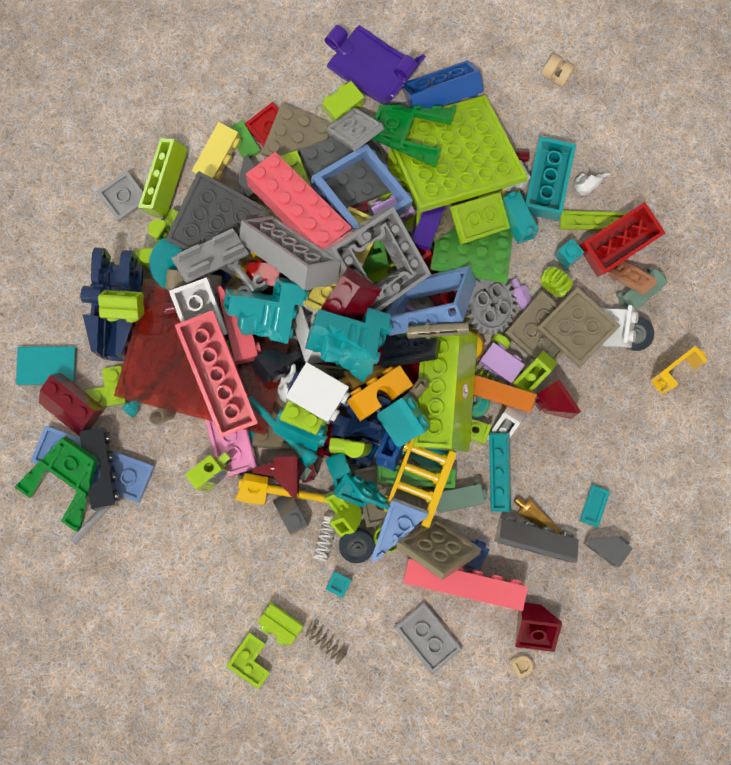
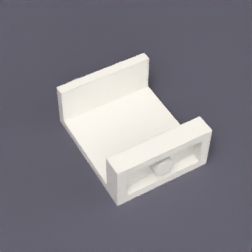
(625, 334)
(318, 393)

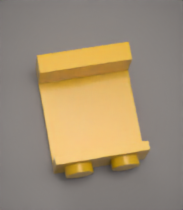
(665, 382)

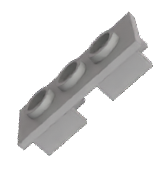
(209, 256)

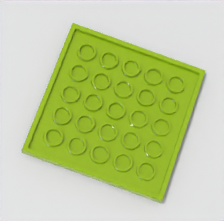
(472, 159)

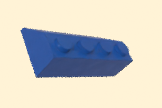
(444, 86)

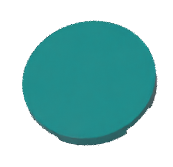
(161, 260)

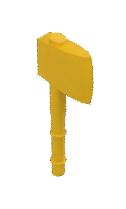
(253, 490)

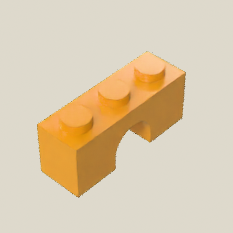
(365, 401)

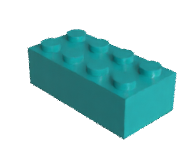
(549, 178)

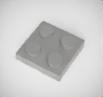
(121, 196)

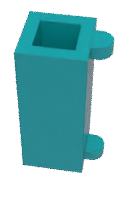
(519, 217)
(299, 435)

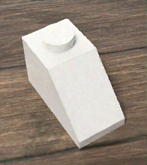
(508, 421)

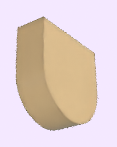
(522, 666)

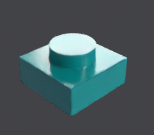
(338, 584)

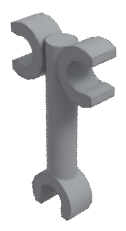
(250, 286)

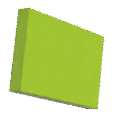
(480, 217)

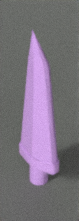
(521, 294)

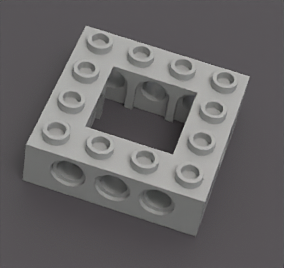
(399, 245)

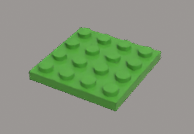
(486, 256)

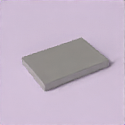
(354, 129)
(428, 638)

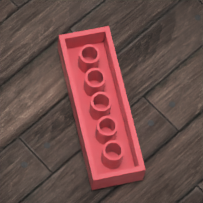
(296, 201)
(216, 373)
(469, 585)

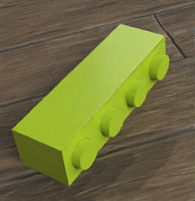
(163, 177)

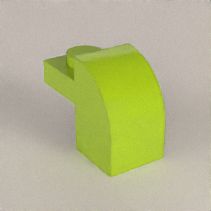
(346, 516)

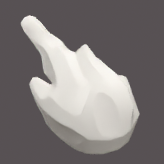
(586, 184)
(285, 383)

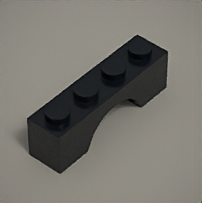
(272, 364)
(104, 492)

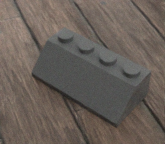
(536, 540)

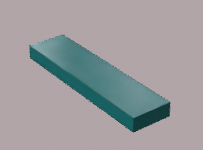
(500, 472)

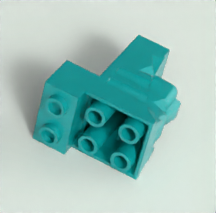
(266, 314)
(350, 341)

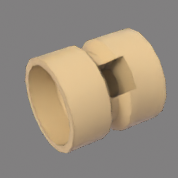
(552, 67)

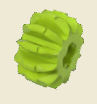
(556, 281)

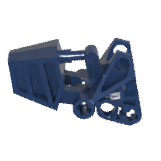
(105, 337)
(368, 428)

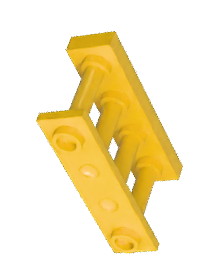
(439, 479)

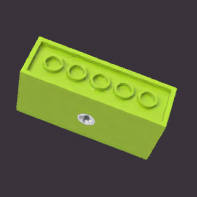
(449, 395)

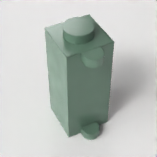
(636, 299)
(462, 498)

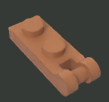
(632, 277)

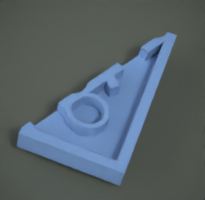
(398, 522)

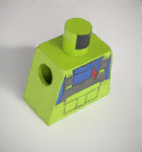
(209, 472)

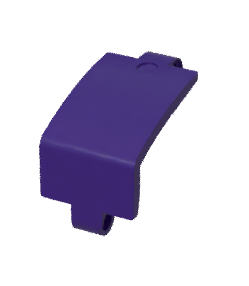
(370, 63)

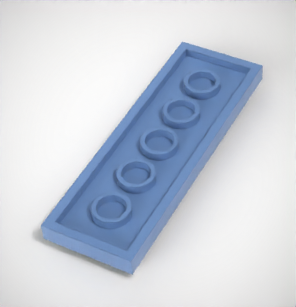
(131, 473)

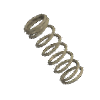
(163, 414)
(342, 654)

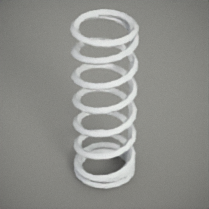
(327, 520)

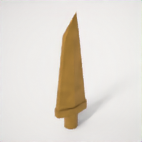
(354, 382)
(534, 514)

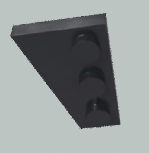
(405, 351)

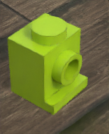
(482, 435)

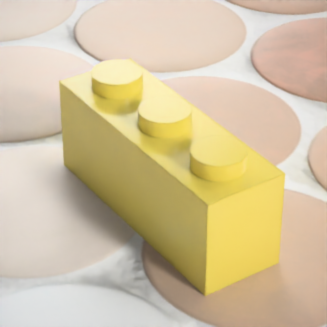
(218, 152)

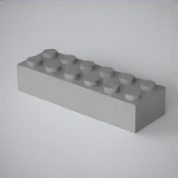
(289, 252)

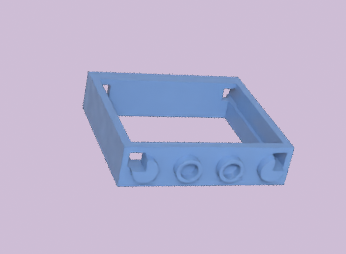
(369, 155)
(433, 285)

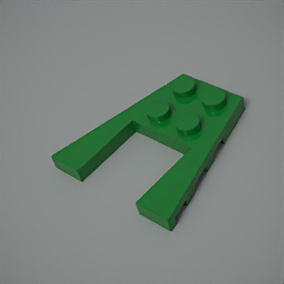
(397, 126)
(72, 466)

